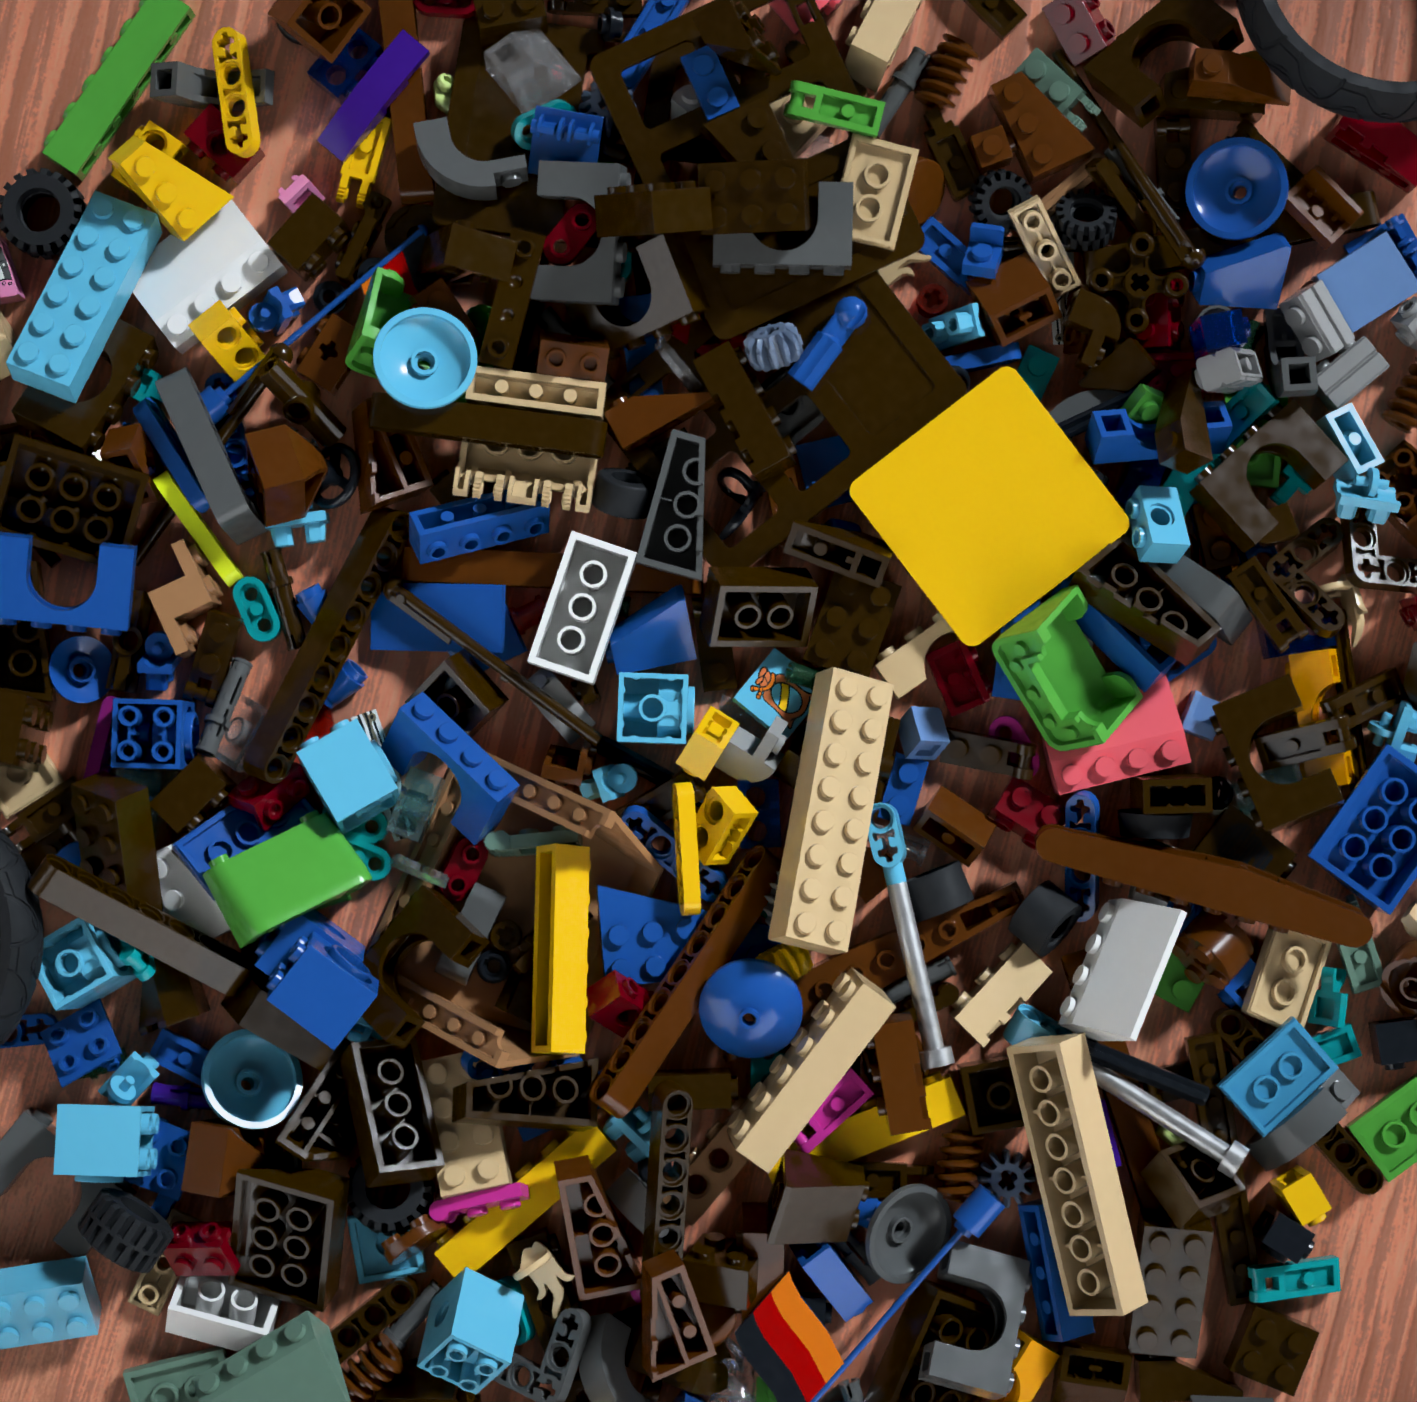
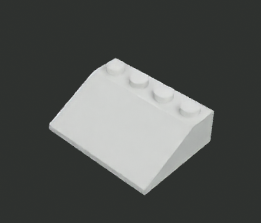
(215, 263)
(1121, 970)

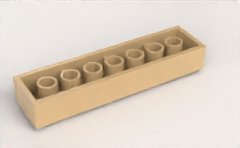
(831, 812)
(1077, 1175)

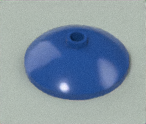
(1224, 170)
(756, 989)

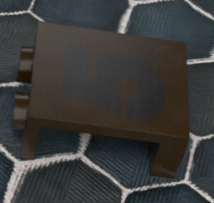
(1238, 839)

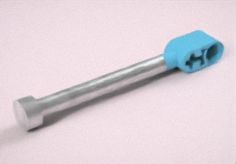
(1031, 1022)
(934, 1052)

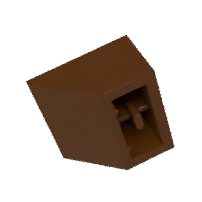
(1014, 301)

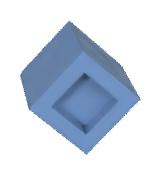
(1196, 716)
(923, 733)

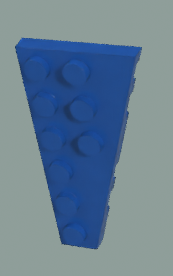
(647, 935)

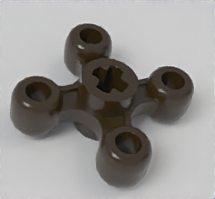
(1137, 298)

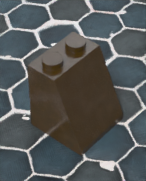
(814, 1199)

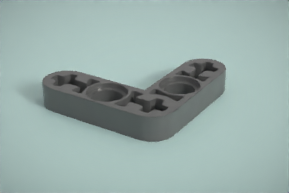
(550, 1371)

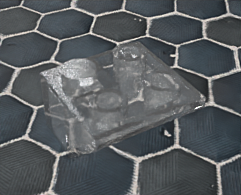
(529, 69)

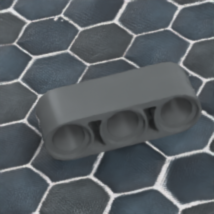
(482, 911)

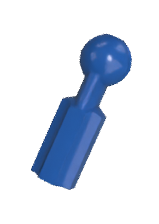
(827, 344)

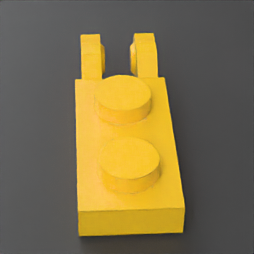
(364, 163)

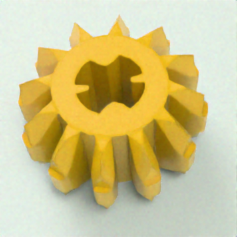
(791, 959)

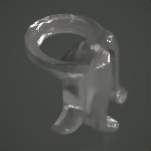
(741, 1378)

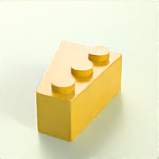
(168, 187)

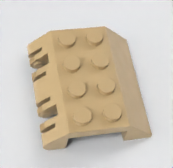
(526, 471)

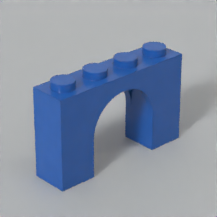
(105, 609)
(483, 783)

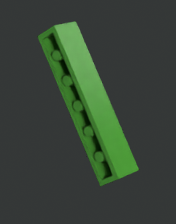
(116, 85)

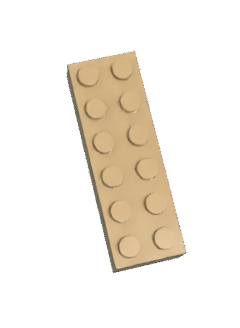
(809, 1069)

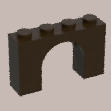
(1116, 69)
(674, 299)
(84, 424)
(1225, 489)
(1240, 722)
(423, 919)

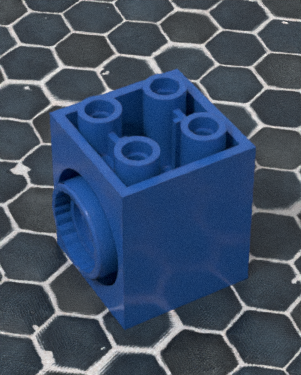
(153, 733)
(276, 945)
(322, 988)

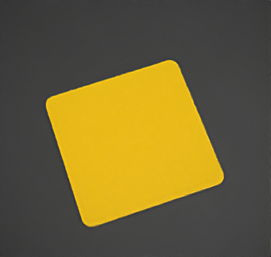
(989, 506)

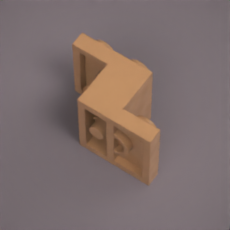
(186, 598)

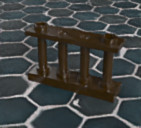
(513, 310)

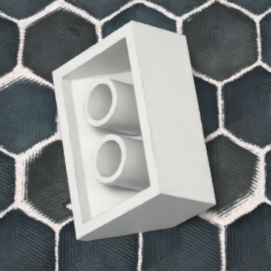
(220, 1313)

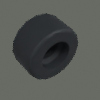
(623, 493)

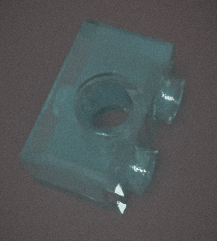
(415, 804)

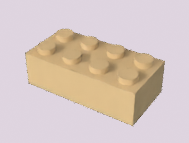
(471, 1152)

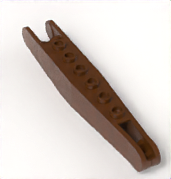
(1207, 881)
(882, 958)

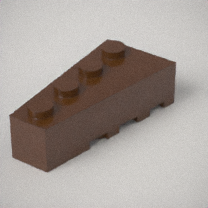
(597, 1242)

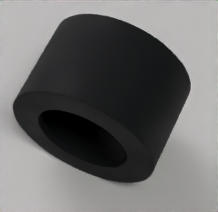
(939, 891)
(1045, 918)

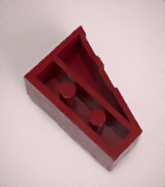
(1382, 147)

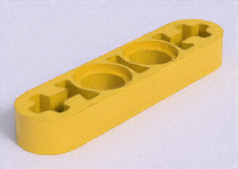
(240, 90)
(686, 848)

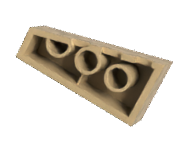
(878, 39)

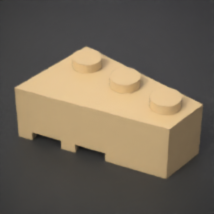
(999, 992)

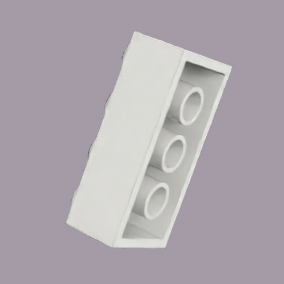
(582, 608)

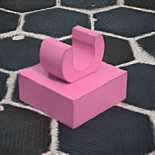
(298, 192)

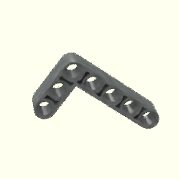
(208, 457)
(1210, 594)

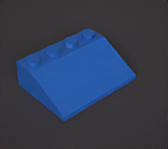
(1374, 834)

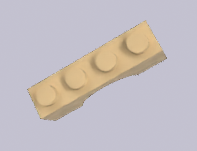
(906, 665)

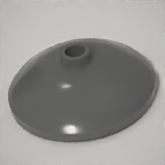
(907, 1232)

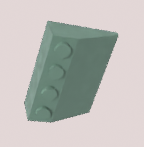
(283, 1366)

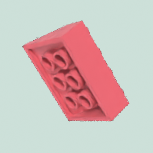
(1143, 743)

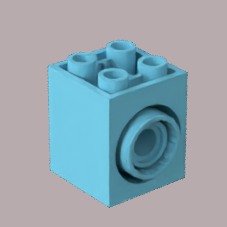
(655, 708)
(349, 774)
(81, 965)
(105, 1142)
(471, 1331)

